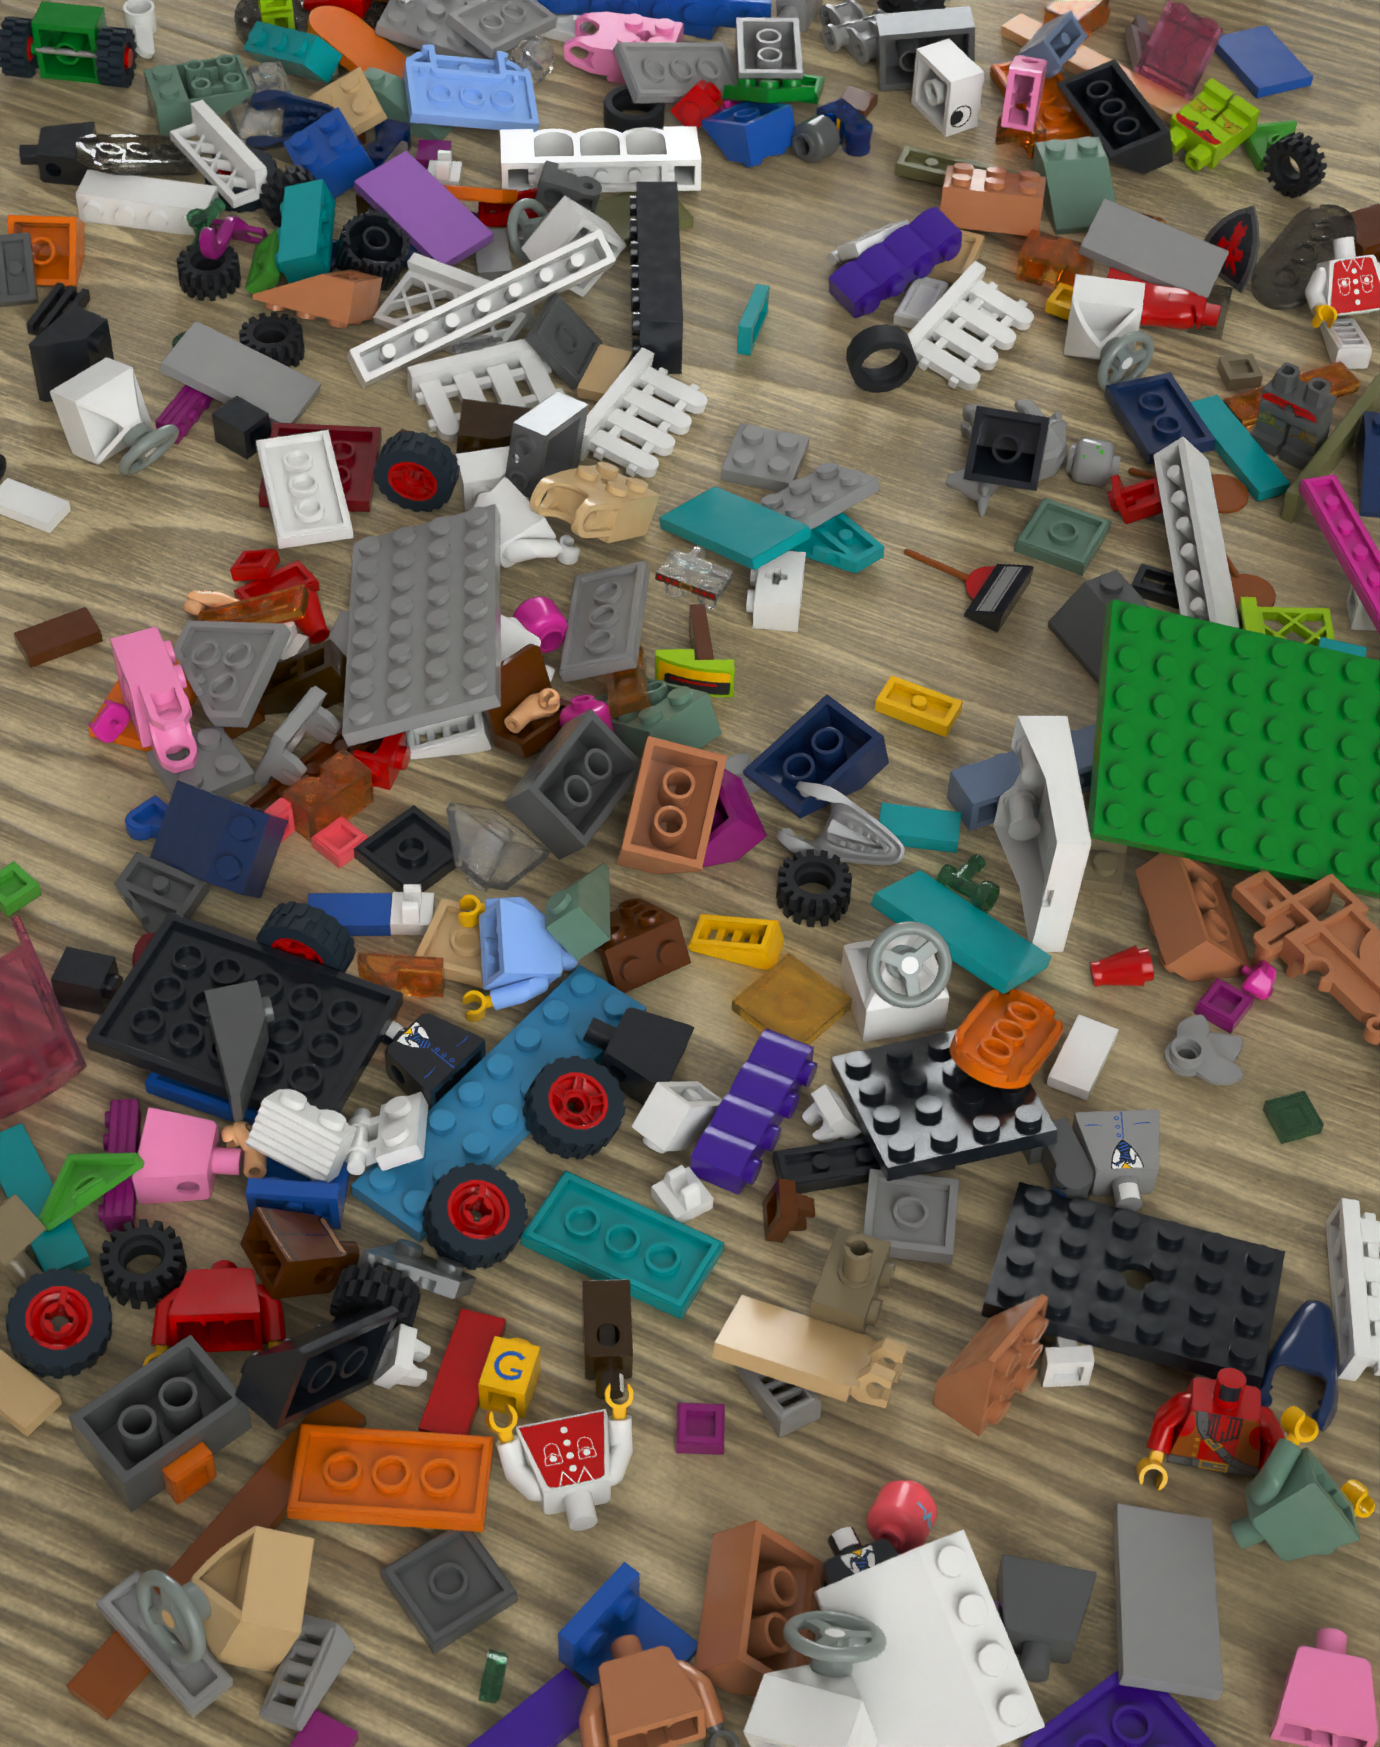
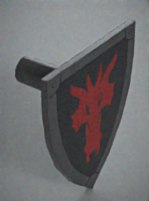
(1240, 237)

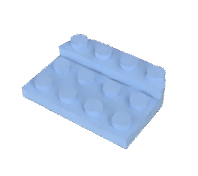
(469, 91)

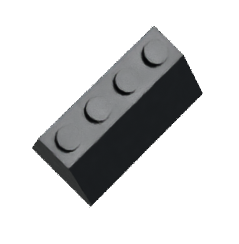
(1119, 116)

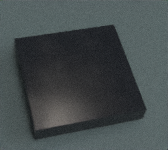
(408, 851)

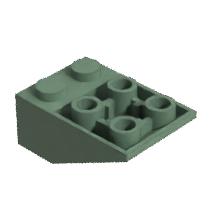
(173, 88)
(674, 716)

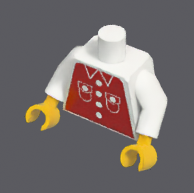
(1343, 285)
(567, 1459)

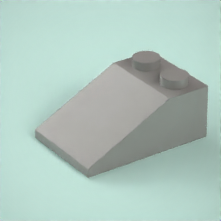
(768, 48)

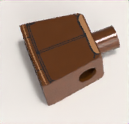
(296, 1252)

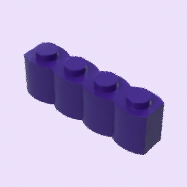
(895, 262)
(752, 1112)

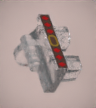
(694, 575)

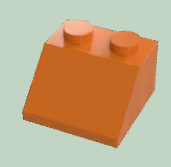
(55, 244)

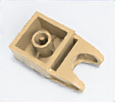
(597, 502)

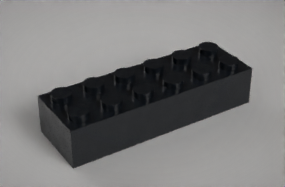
(656, 273)

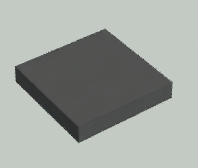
(563, 340)
(448, 1587)

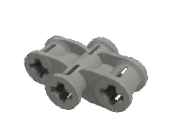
(849, 27)

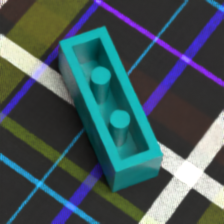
(298, 51)
(305, 231)

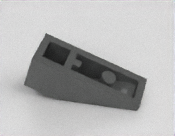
(241, 1037)

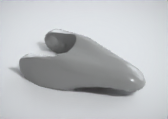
(848, 832)

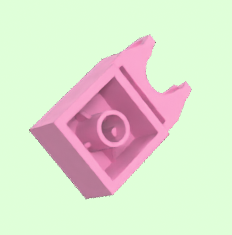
(613, 29)
(155, 696)

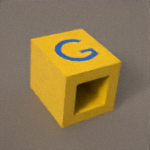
(510, 1375)

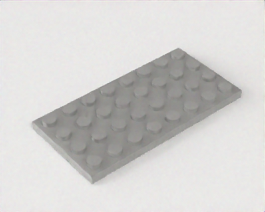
(424, 626)

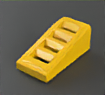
(760, 952)

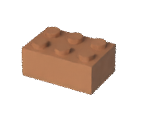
(993, 199)

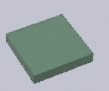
(1062, 536)

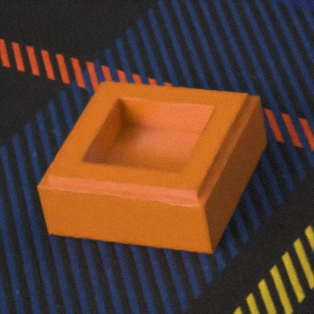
(189, 1473)

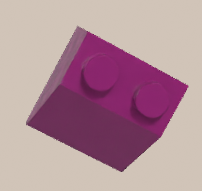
(734, 825)

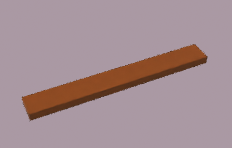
(262, 1502)

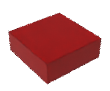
(255, 565)

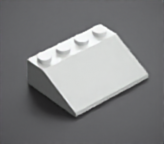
(946, 1653)

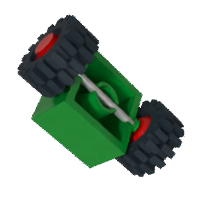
(68, 45)

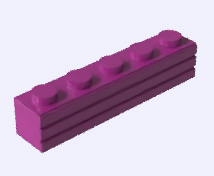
(184, 410)
(123, 1137)

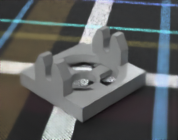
(305, 718)

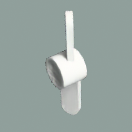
(141, 18)

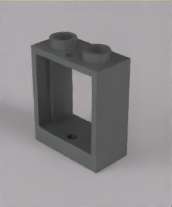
(546, 441)

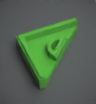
(1266, 135)
(85, 1180)

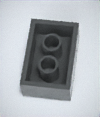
(904, 32)
(574, 784)
(157, 1419)

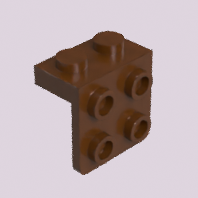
(521, 676)
(642, 945)

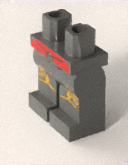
(1294, 416)

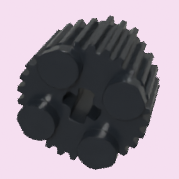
(373, 247)

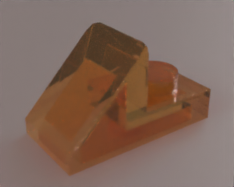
(1025, 139)
(403, 973)

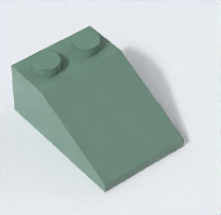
(1075, 181)

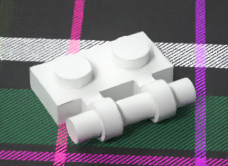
(854, 248)
(390, 1138)

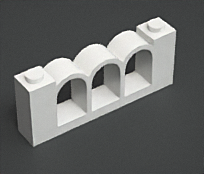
(605, 155)

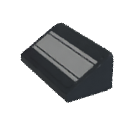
(999, 595)

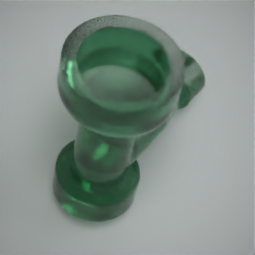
(200, 218)
(982, 895)

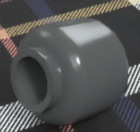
(815, 138)

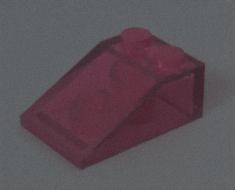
(1178, 49)

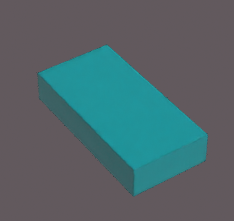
(753, 319)
(922, 826)

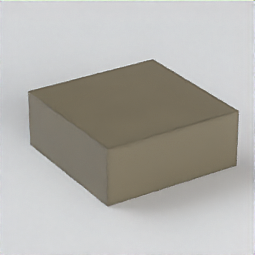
(1239, 372)

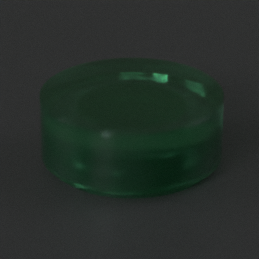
(493, 1676)

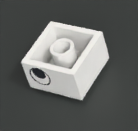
(947, 87)

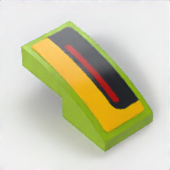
(682, 669)

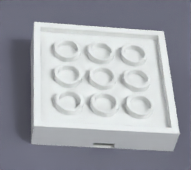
(1045, 828)

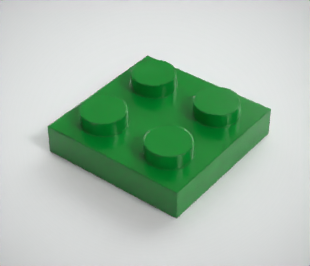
(769, 90)

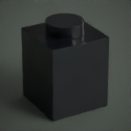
(240, 425)
(86, 980)

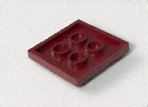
(355, 454)

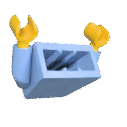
(516, 952)

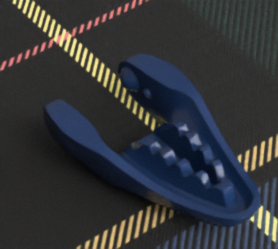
(297, 115)
(1310, 1348)

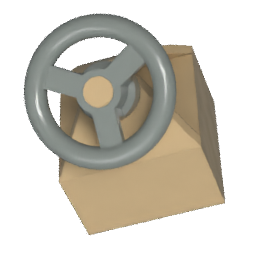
(240, 1601)

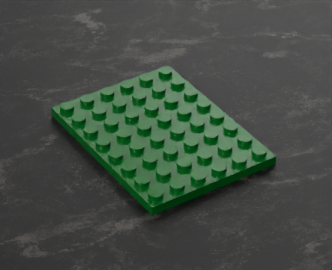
(1237, 749)

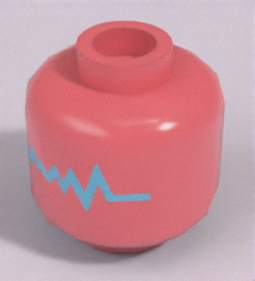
(903, 1514)

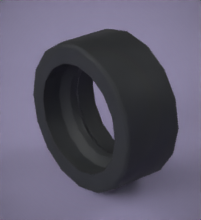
(619, 101)
(871, 341)

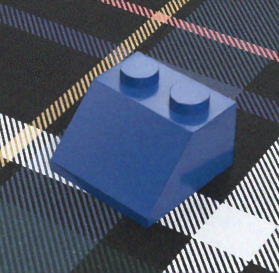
(752, 131)

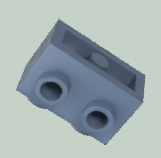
(1055, 42)

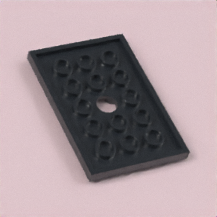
(322, 1017)
(1199, 1315)

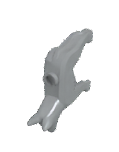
(1054, 454)

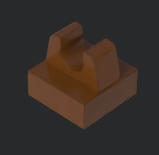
(785, 1210)

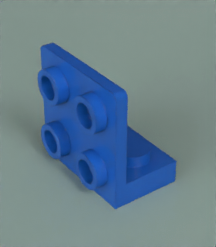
(294, 1192)
(614, 1613)

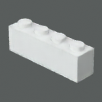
(141, 201)

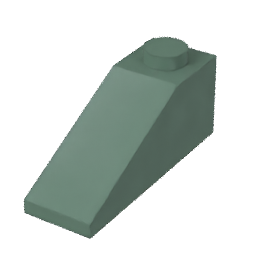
(392, 97)
(581, 913)

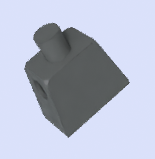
(1042, 1611)

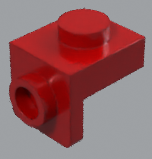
(698, 104)
(1135, 501)
(388, 760)

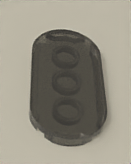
(132, 155)
(1292, 258)

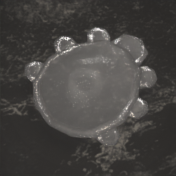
(475, 343)

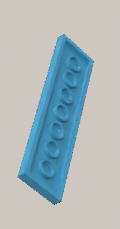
(483, 1111)

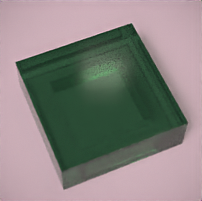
(1293, 1117)

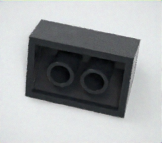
(315, 1366)

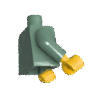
(1297, 1501)

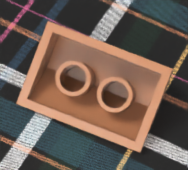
(671, 808)
(1191, 919)
(749, 1595)

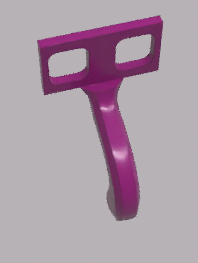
(215, 241)

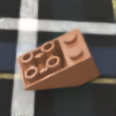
(337, 296)
(993, 1367)

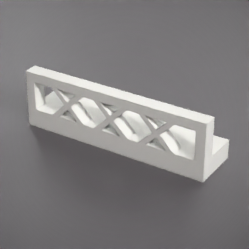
(230, 155)

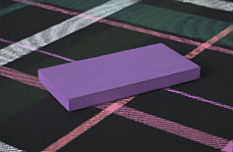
(424, 210)

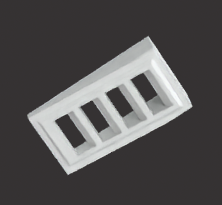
(1347, 343)
(472, 737)

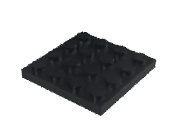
(930, 1113)

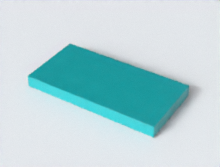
(735, 527)
(972, 936)
(622, 1240)

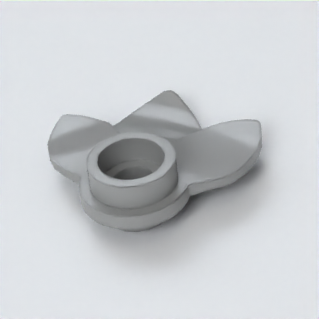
(1208, 1053)

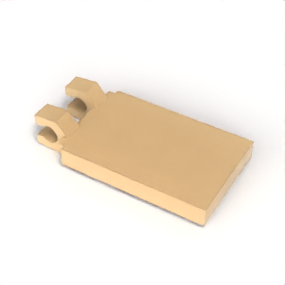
(809, 1352)

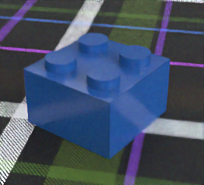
(330, 152)

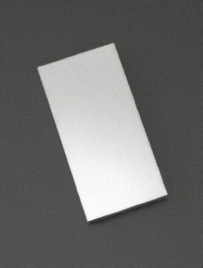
(918, 301)
(32, 505)
(1082, 1057)

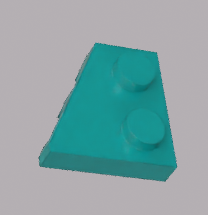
(842, 545)

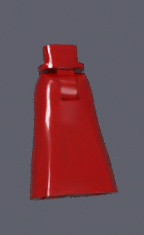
(1172, 305)

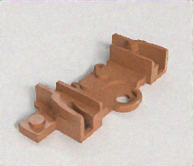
(1339, 947)

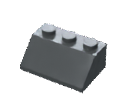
(1082, 618)

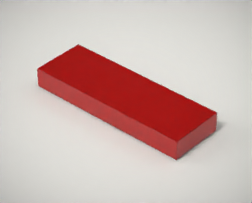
(456, 1389)

